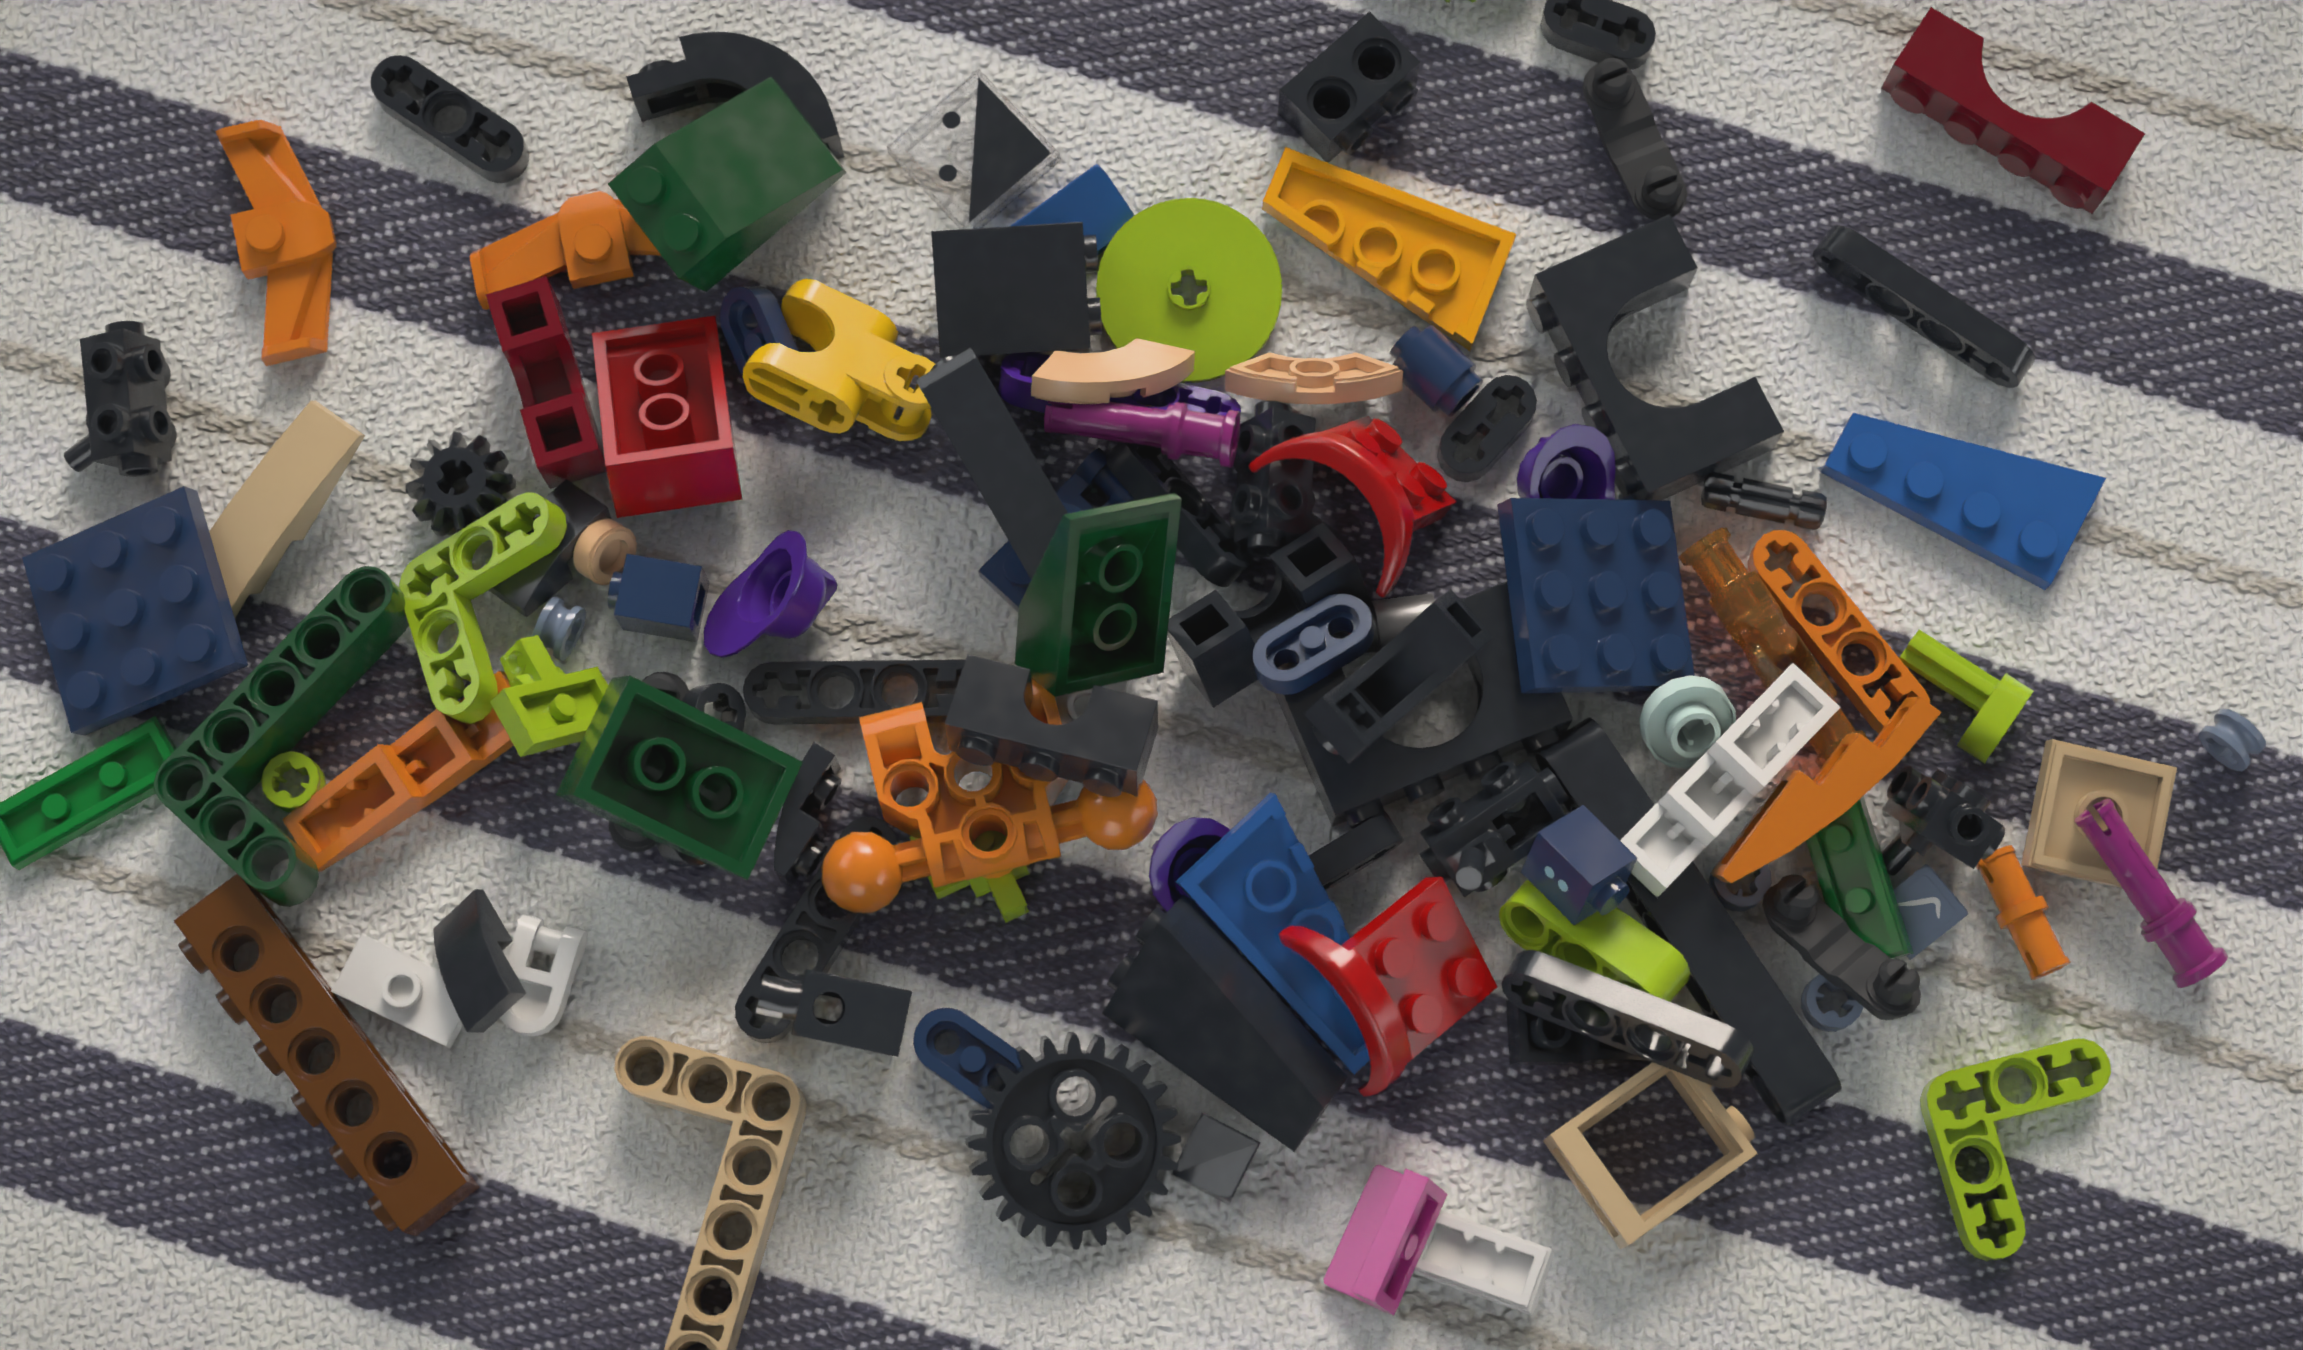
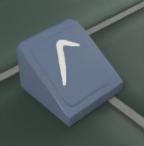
(1927, 908)

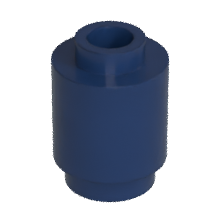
(1436, 369)

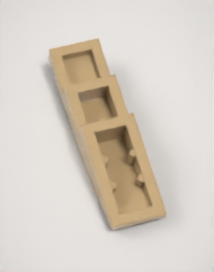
(281, 499)

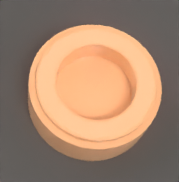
(603, 550)

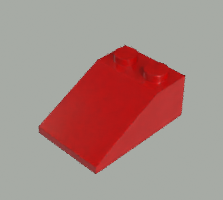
(665, 417)

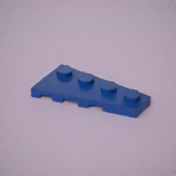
(1979, 497)
(1255, 888)

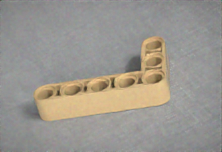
(729, 1195)

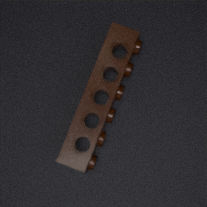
(436, 1176)

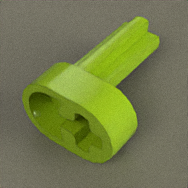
(1994, 700)

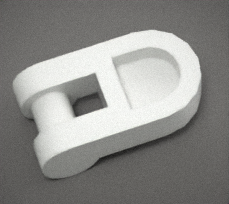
(545, 991)

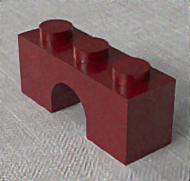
(548, 382)

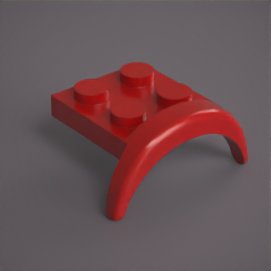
(1396, 486)
(1402, 975)

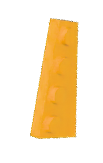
(1404, 245)

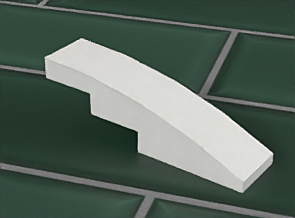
(1727, 778)

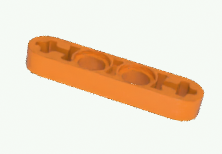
(1848, 627)

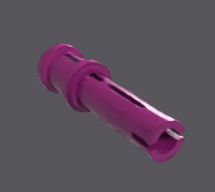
(1172, 430)
(2166, 919)

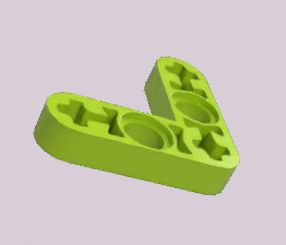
(452, 597)
(1978, 1131)

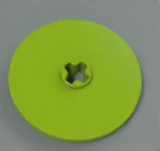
(1221, 253)

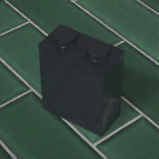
(1015, 289)

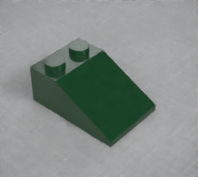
(726, 183)
(1101, 597)
(679, 776)

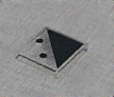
(974, 153)

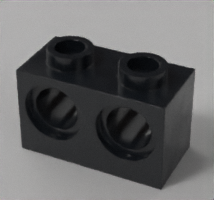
(1337, 80)

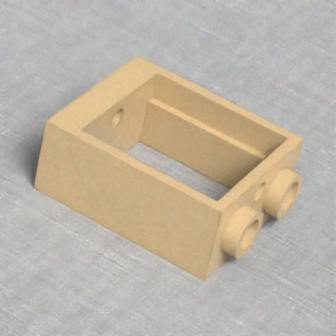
(1601, 1191)

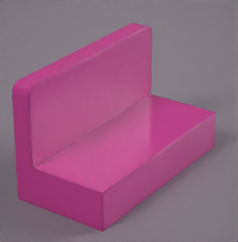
(1385, 1237)

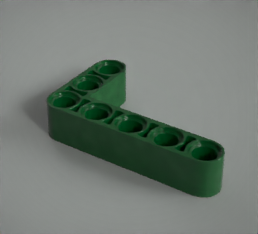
(277, 730)

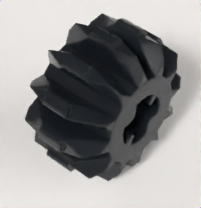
(437, 495)

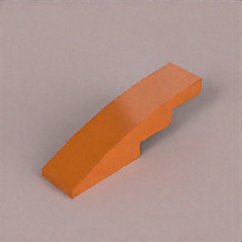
(395, 783)
(1805, 806)

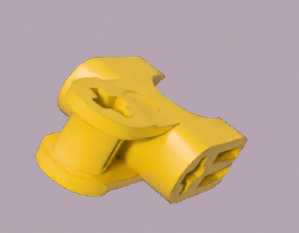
(850, 375)

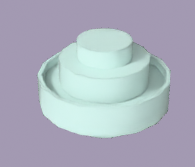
(1685, 720)

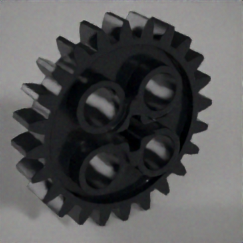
(1115, 1181)

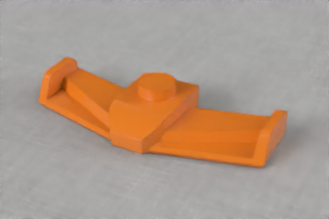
(587, 237)
(282, 238)

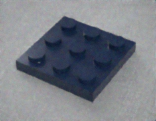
(1594, 594)
(134, 611)

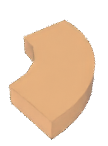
(1111, 374)
(1314, 379)

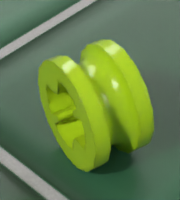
(274, 774)

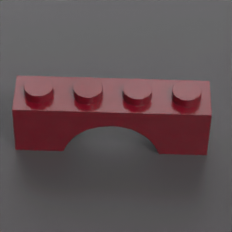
(2069, 154)

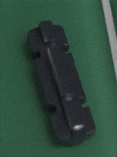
(1764, 500)

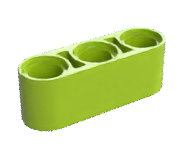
(1600, 943)

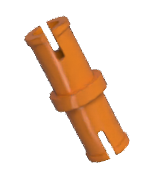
(2022, 913)

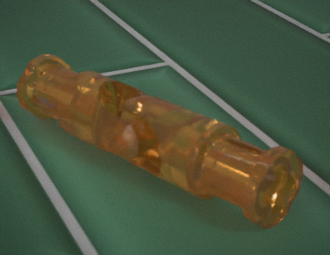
(1760, 627)

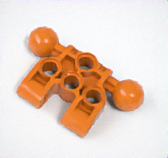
(867, 870)

